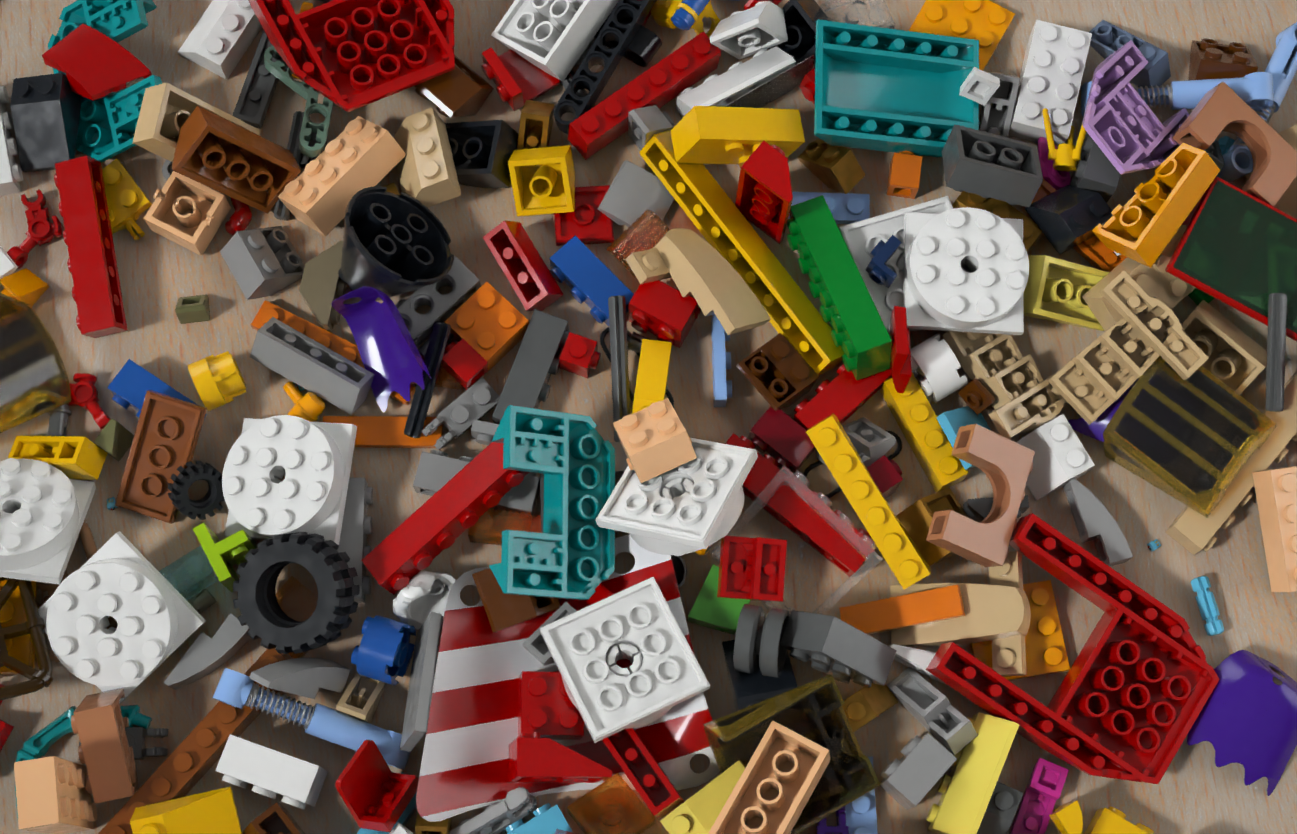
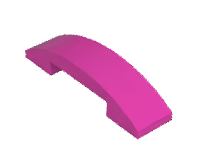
(1039, 798)

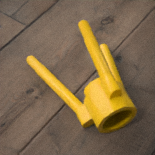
(1066, 154)

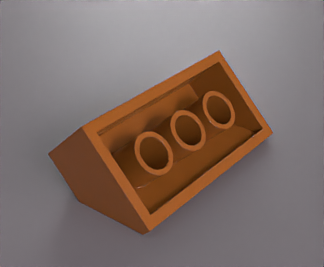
(233, 160)

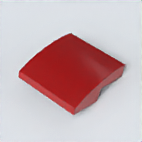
(900, 349)
(752, 568)

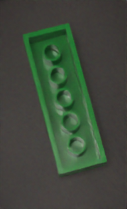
(839, 288)

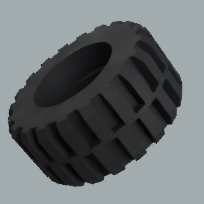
(258, 593)

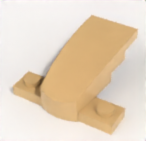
(702, 274)
(1125, 350)
(1019, 391)
(991, 613)

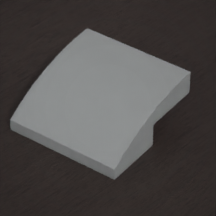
(633, 193)
(868, 439)

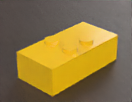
(734, 133)

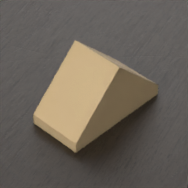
(361, 698)

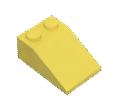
(1057, 290)
(702, 809)

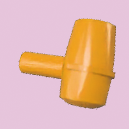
(305, 406)

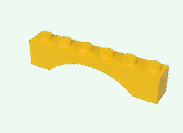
(868, 502)

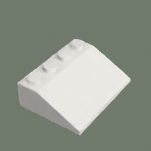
(552, 31)

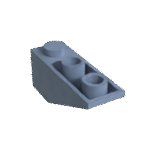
(1109, 38)

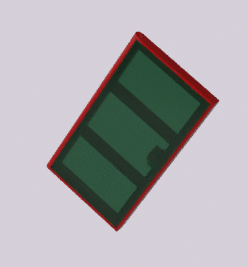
(1240, 252)

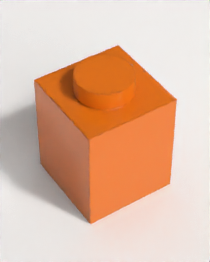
(904, 174)

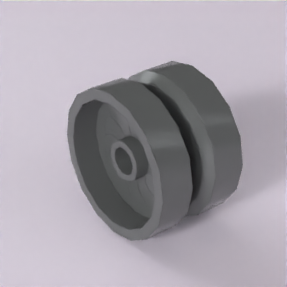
(759, 641)

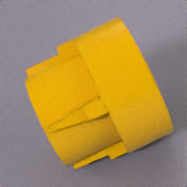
(217, 379)

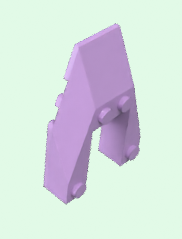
(1122, 120)

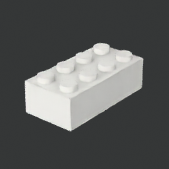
(1049, 80)

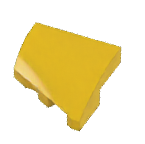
(1068, 818)

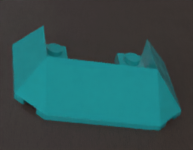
(110, 121)
(578, 479)

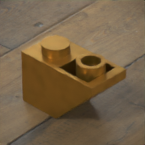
(832, 165)

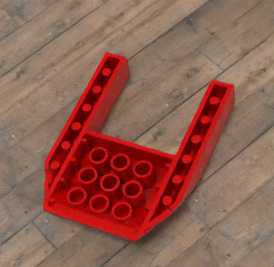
(362, 47)
(1127, 690)

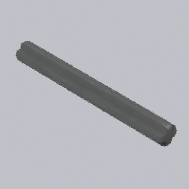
(619, 359)

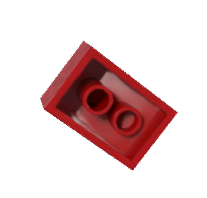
(547, 761)

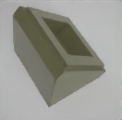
(193, 309)

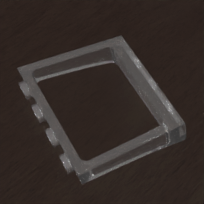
(821, 506)

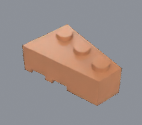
(105, 746)

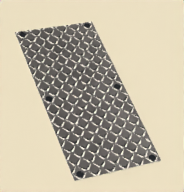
(775, 87)

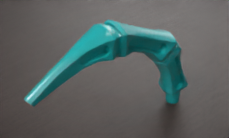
(41, 742)

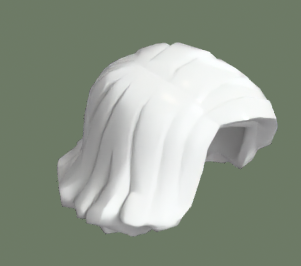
(424, 594)

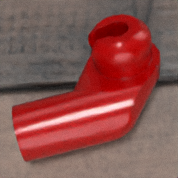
(240, 218)

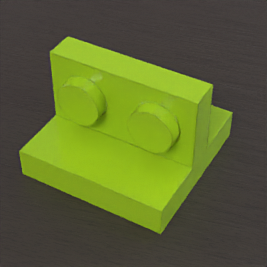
(224, 553)

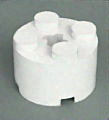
(936, 368)

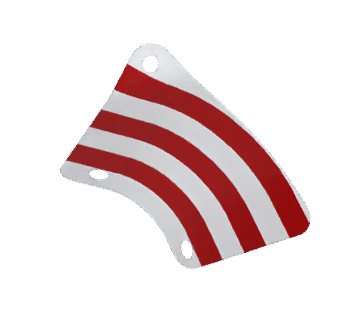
(478, 702)

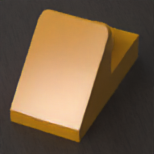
(24, 286)

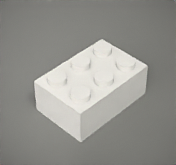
(271, 772)

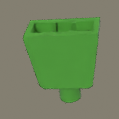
(713, 611)

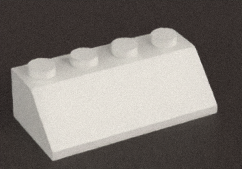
(222, 36)
(736, 82)

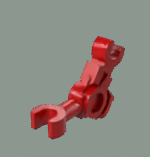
(39, 228)
(86, 396)

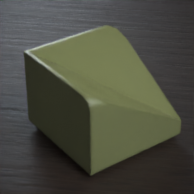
(114, 439)

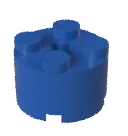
(384, 649)

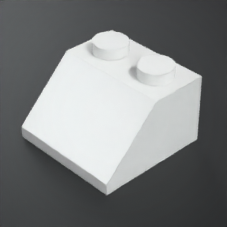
(751, 30)
(1057, 457)

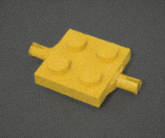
(124, 199)

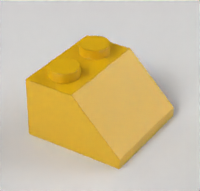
(543, 180)

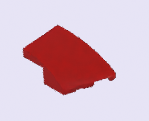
(94, 63)

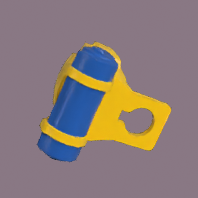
(684, 14)

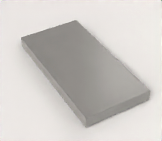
(421, 682)

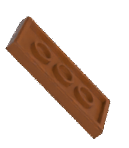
(161, 444)

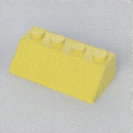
(973, 777)

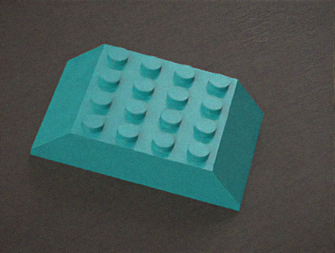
(891, 88)

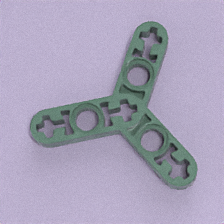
(312, 106)

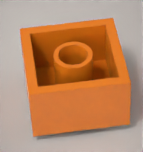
(488, 324)

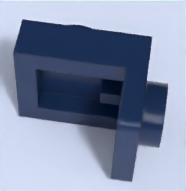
(882, 253)

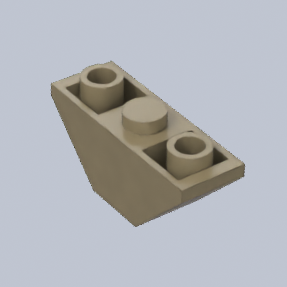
(323, 285)

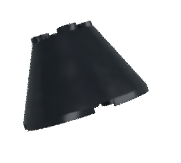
(392, 243)

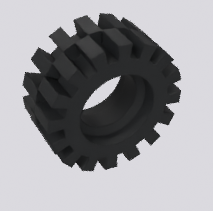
(185, 479)

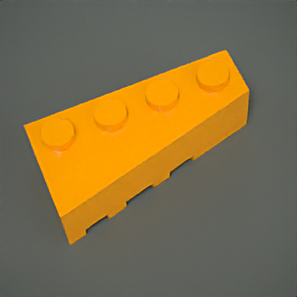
(1159, 206)

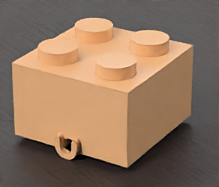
(187, 212)
(654, 440)

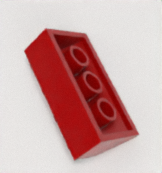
(766, 190)

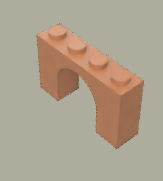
(1272, 156)
(1008, 469)

